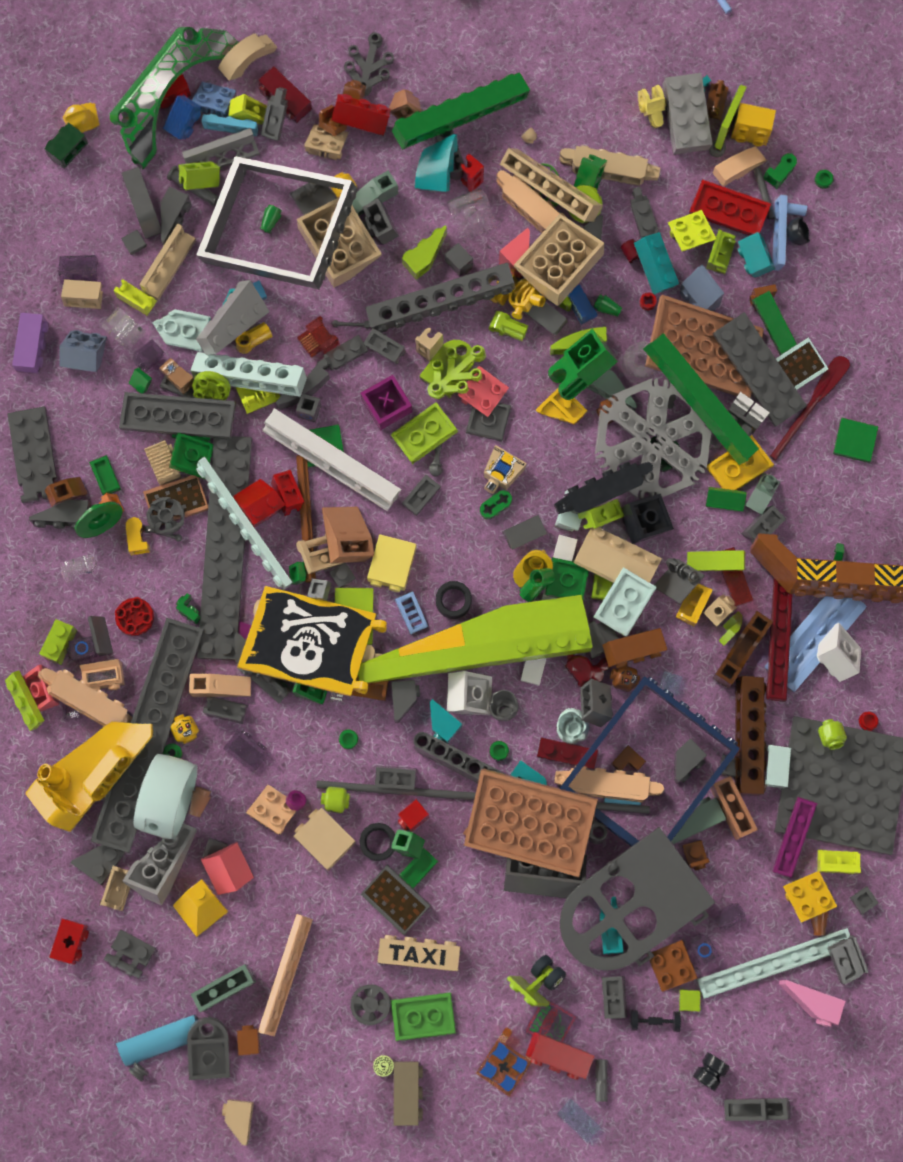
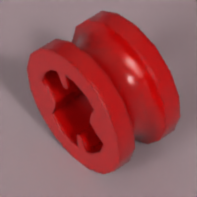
(649, 306)

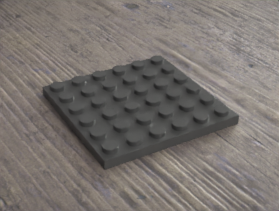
(853, 786)

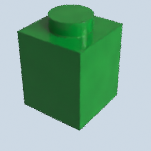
(408, 844)

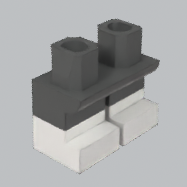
(754, 417)

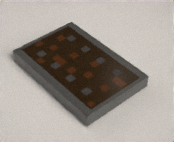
(395, 899)

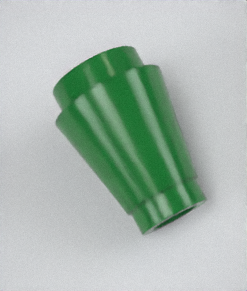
(270, 218)
(607, 305)

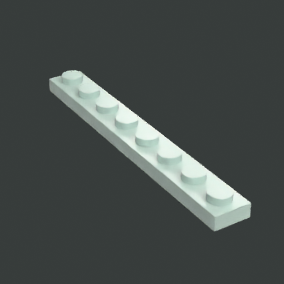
(247, 530)

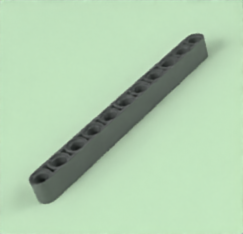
(469, 761)

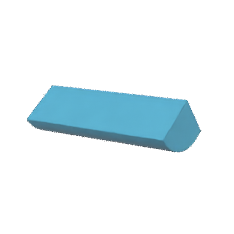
(155, 1041)

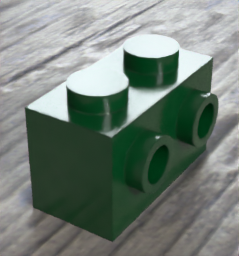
(66, 145)

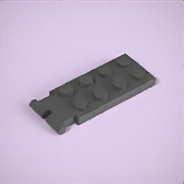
(32, 451)

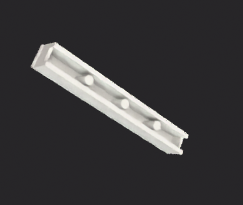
(331, 459)

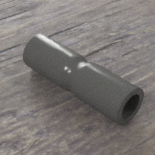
(601, 1084)

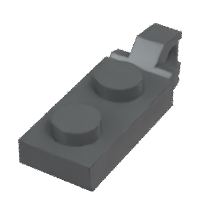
(275, 115)
(643, 214)
(343, 354)

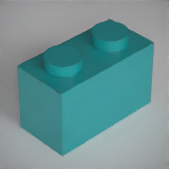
(756, 255)

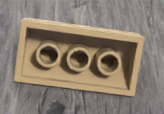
(608, 555)

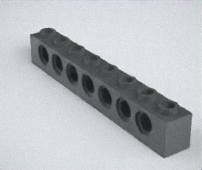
(431, 294)

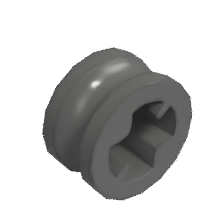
(715, 153)
(138, 1071)

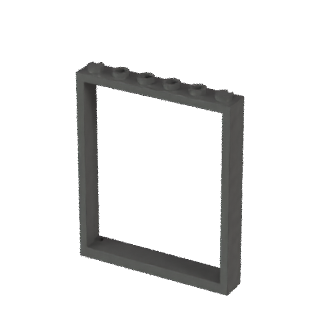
(226, 202)

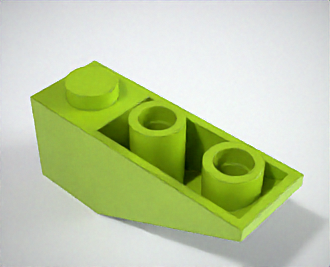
(423, 256)

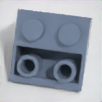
(82, 351)

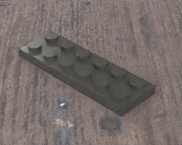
(759, 369)
(177, 414)

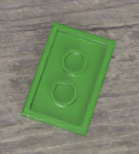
(423, 1016)

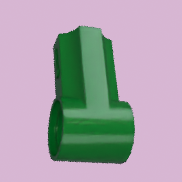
(538, 581)

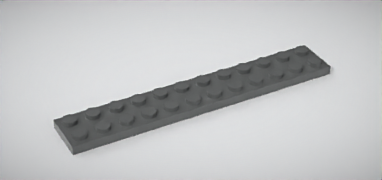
(223, 554)
(156, 707)

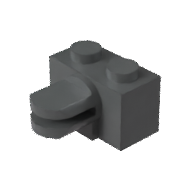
(379, 222)

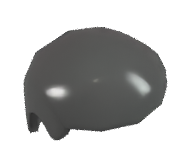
(505, 699)

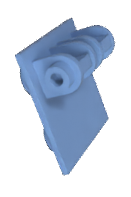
(214, 98)

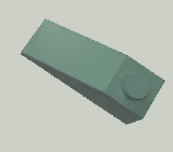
(608, 385)
(703, 817)

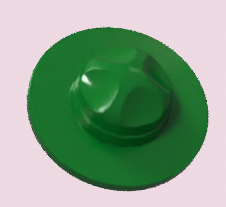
(98, 519)

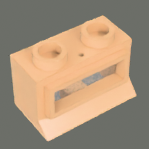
(103, 674)

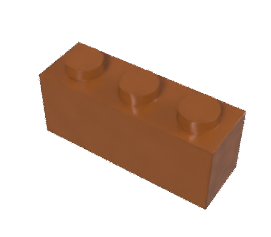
(635, 648)

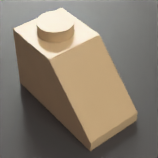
(238, 1118)

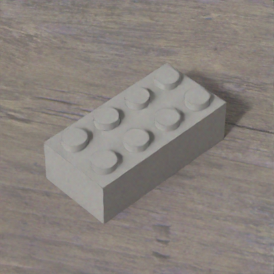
(687, 113)

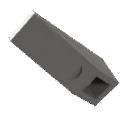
(173, 208)
(61, 515)

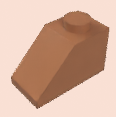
(404, 104)

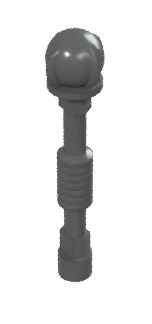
(435, 468)

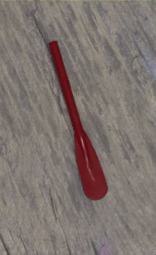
(829, 379)

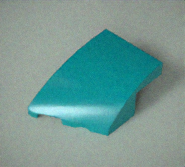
(436, 164)

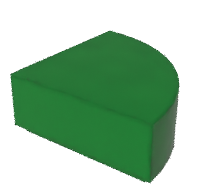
(839, 549)

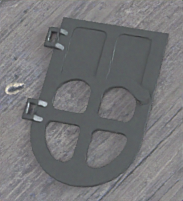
(660, 883)

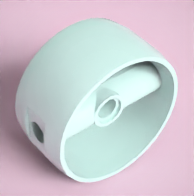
(165, 796)

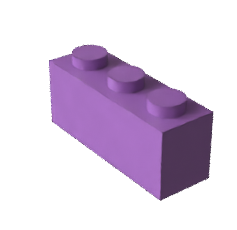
(30, 343)

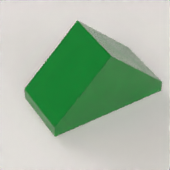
(310, 693)

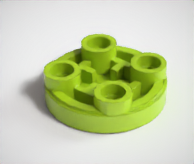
(211, 386)

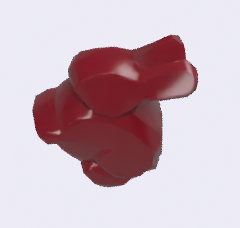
(584, 670)

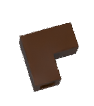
(630, 757)

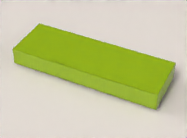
(716, 560)

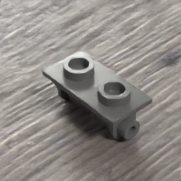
(273, 686)

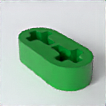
(498, 507)

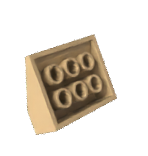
(355, 245)
(560, 259)

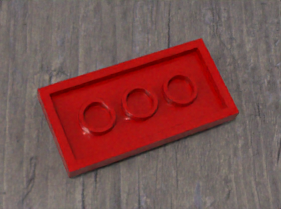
(730, 208)

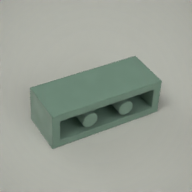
(223, 988)

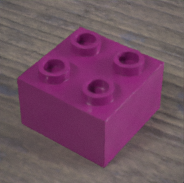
(386, 402)

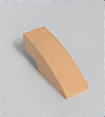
(738, 165)

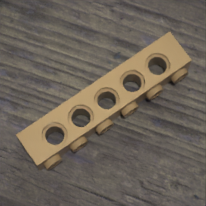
(551, 185)

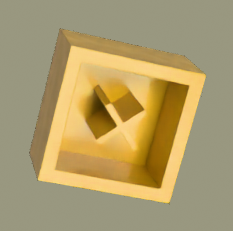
(753, 124)

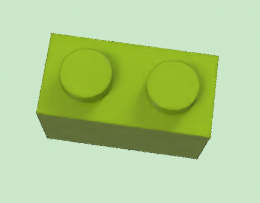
(57, 641)

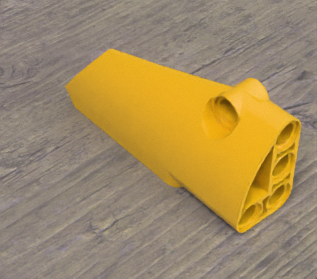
(86, 774)

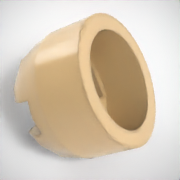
(529, 136)

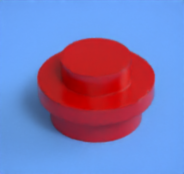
(868, 721)

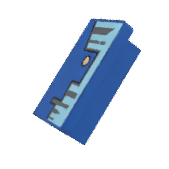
(581, 305)

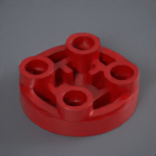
(134, 616)

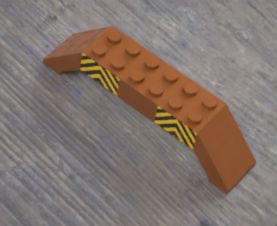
(828, 577)

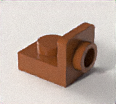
(330, 126)
(761, 290)
(695, 855)

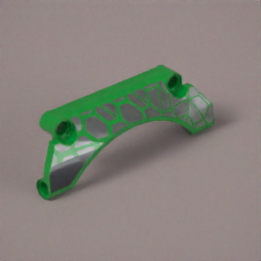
(145, 96)

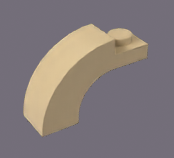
(244, 54)

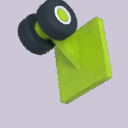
(545, 975)

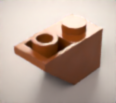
(65, 490)

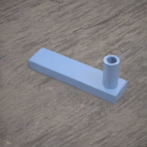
(781, 210)

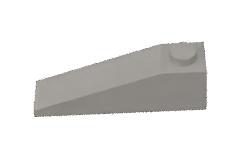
(159, 868)

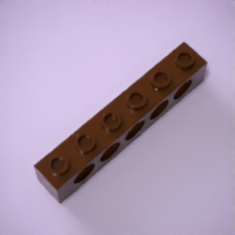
(743, 726)

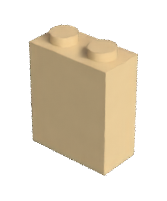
(324, 838)

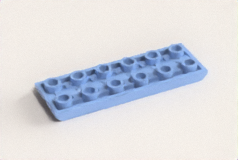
(811, 632)

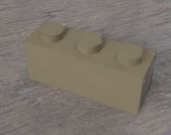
(407, 1093)

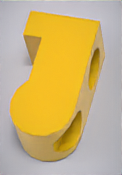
(134, 534)

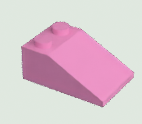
(815, 1003)

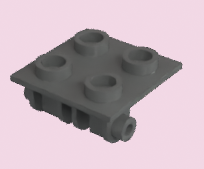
(312, 197)
(678, 580)

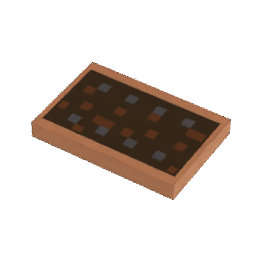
(185, 490)

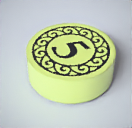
(383, 1065)

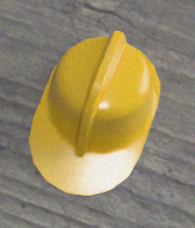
(82, 116)
(531, 561)

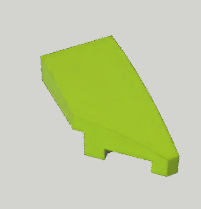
(732, 627)

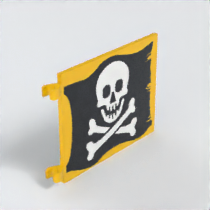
(309, 641)

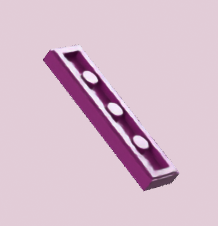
(794, 837)

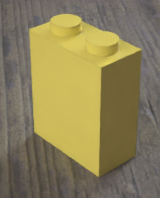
(391, 563)

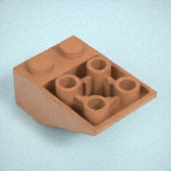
(347, 535)

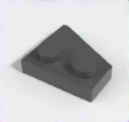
(98, 862)

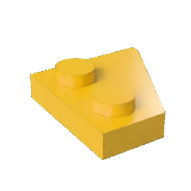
(561, 409)

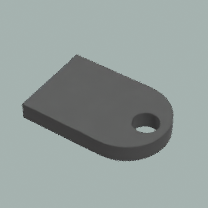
(208, 1051)

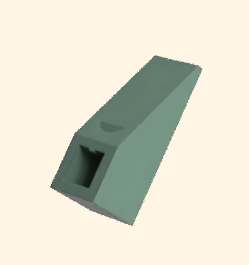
(380, 187)

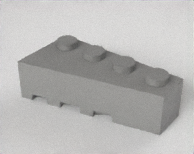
(237, 314)

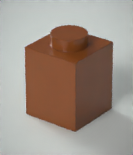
(354, 89)
(248, 1041)

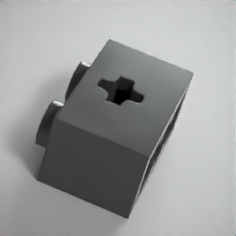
(596, 703)

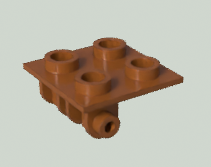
(672, 966)

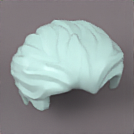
(571, 727)

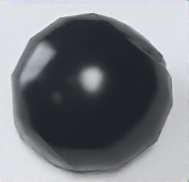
(798, 231)

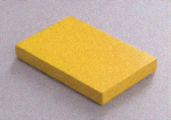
(735, 476)

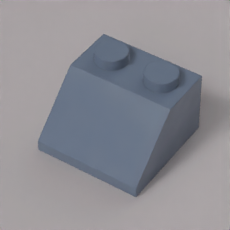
(702, 290)

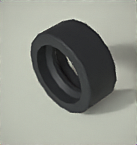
(453, 585)
(363, 841)

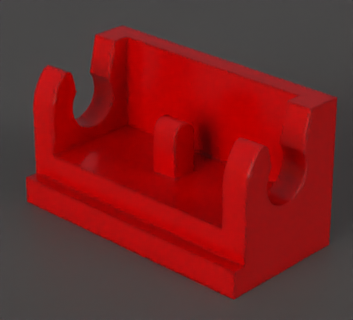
(474, 173)
(288, 491)

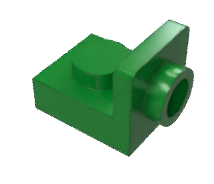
(189, 612)

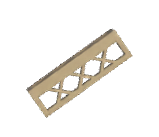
(167, 262)

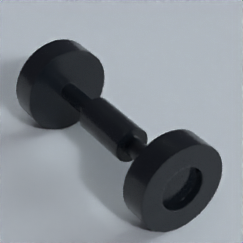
(676, 1021)

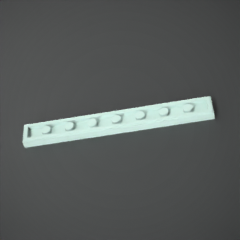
(769, 964)

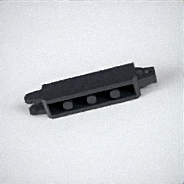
(604, 488)

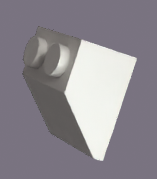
(839, 653)
(469, 693)

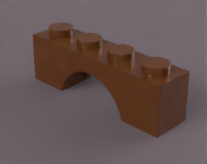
(742, 649)

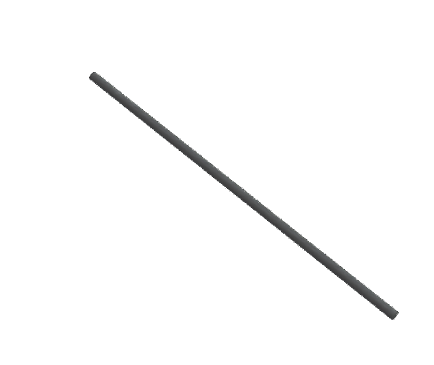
(459, 795)

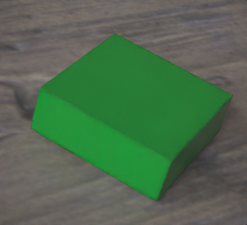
(140, 380)

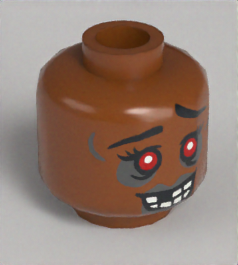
(625, 678)

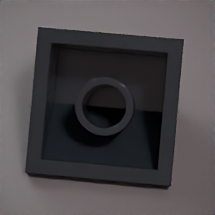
(646, 518)

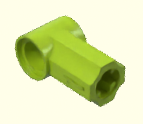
(505, 325)

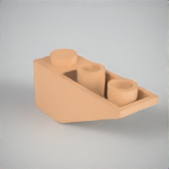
(219, 685)

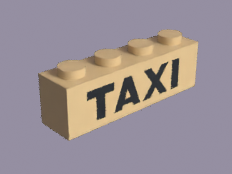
(418, 954)

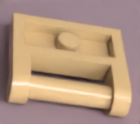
(315, 560)

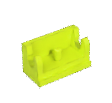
(135, 297)
(838, 862)

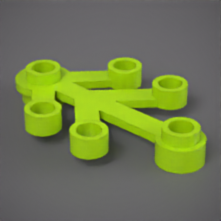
(455, 373)

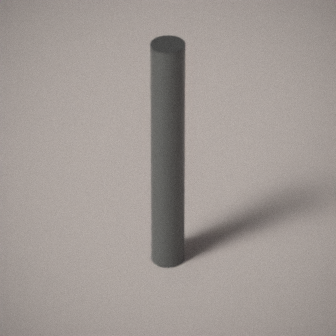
(763, 191)

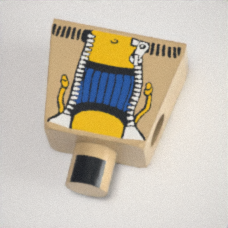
(502, 470)

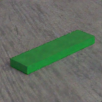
(774, 322)

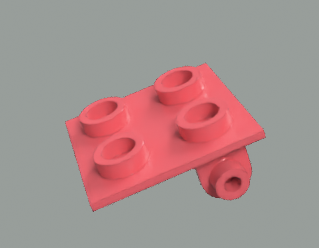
(484, 393)

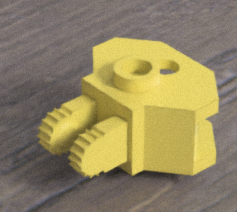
(652, 107)

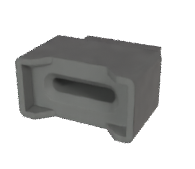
(600, 635)

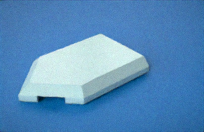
(181, 329)

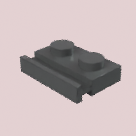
(847, 960)

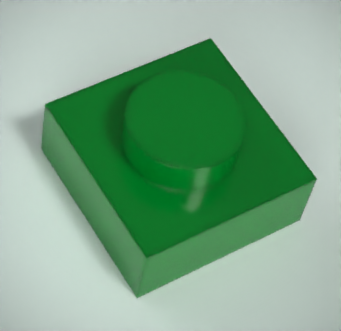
(297, 573)

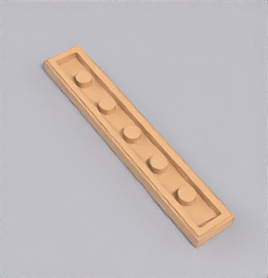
(285, 975)

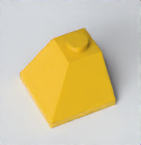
(200, 907)

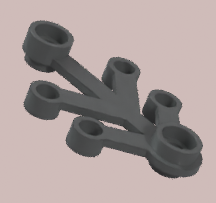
(369, 67)

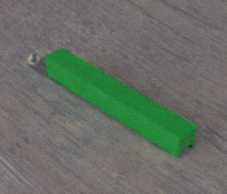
(701, 399)

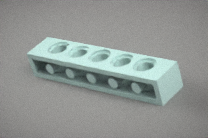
(253, 374)

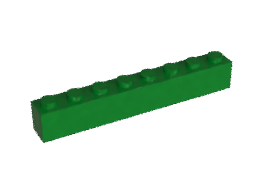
(460, 110)

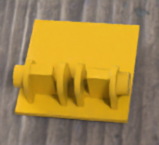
(809, 896)

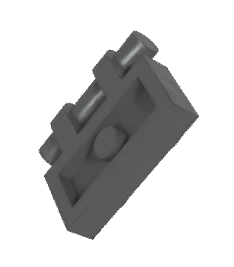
(133, 948)

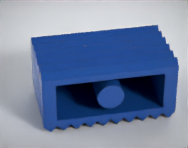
(182, 117)

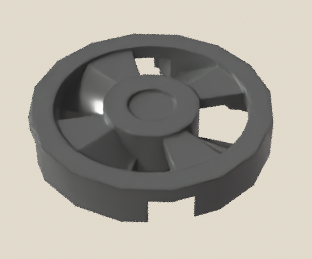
(165, 516)
(370, 1004)

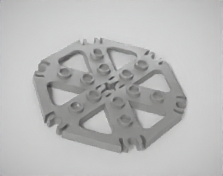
(639, 429)

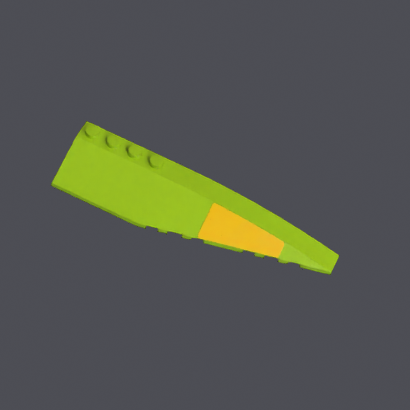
(492, 639)

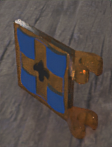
(504, 1065)

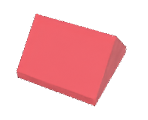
(39, 689)
(227, 869)

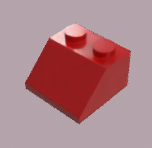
(259, 502)

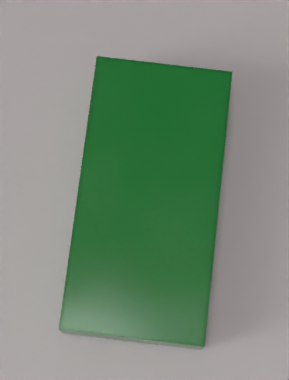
(105, 475)
(726, 499)
(418, 868)

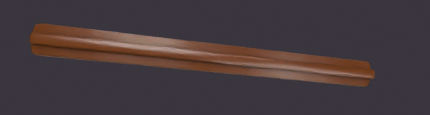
(305, 511)

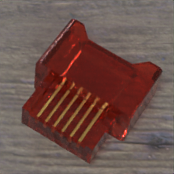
(317, 338)

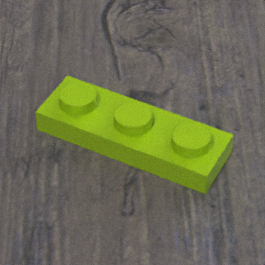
(24, 700)

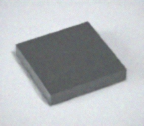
(489, 427)

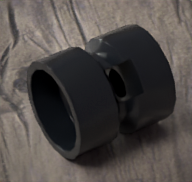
(711, 1071)

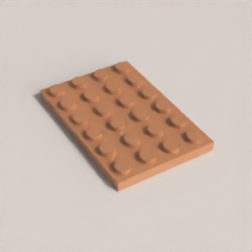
(691, 333)
(530, 822)

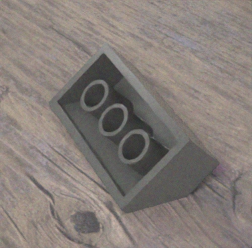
(537, 880)

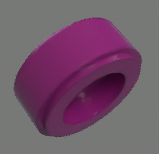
(295, 800)

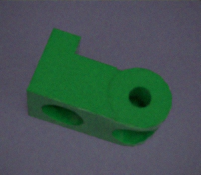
(782, 171)

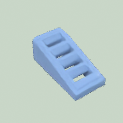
(411, 595)

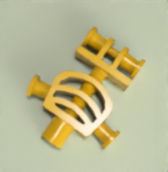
(521, 298)

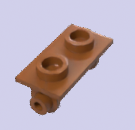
(716, 99)

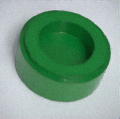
(824, 179)
(348, 739)
(499, 750)

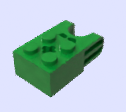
(581, 365)

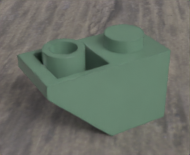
(763, 493)

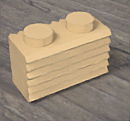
(159, 458)

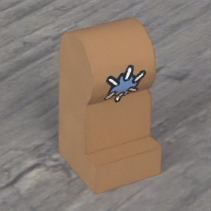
(177, 375)

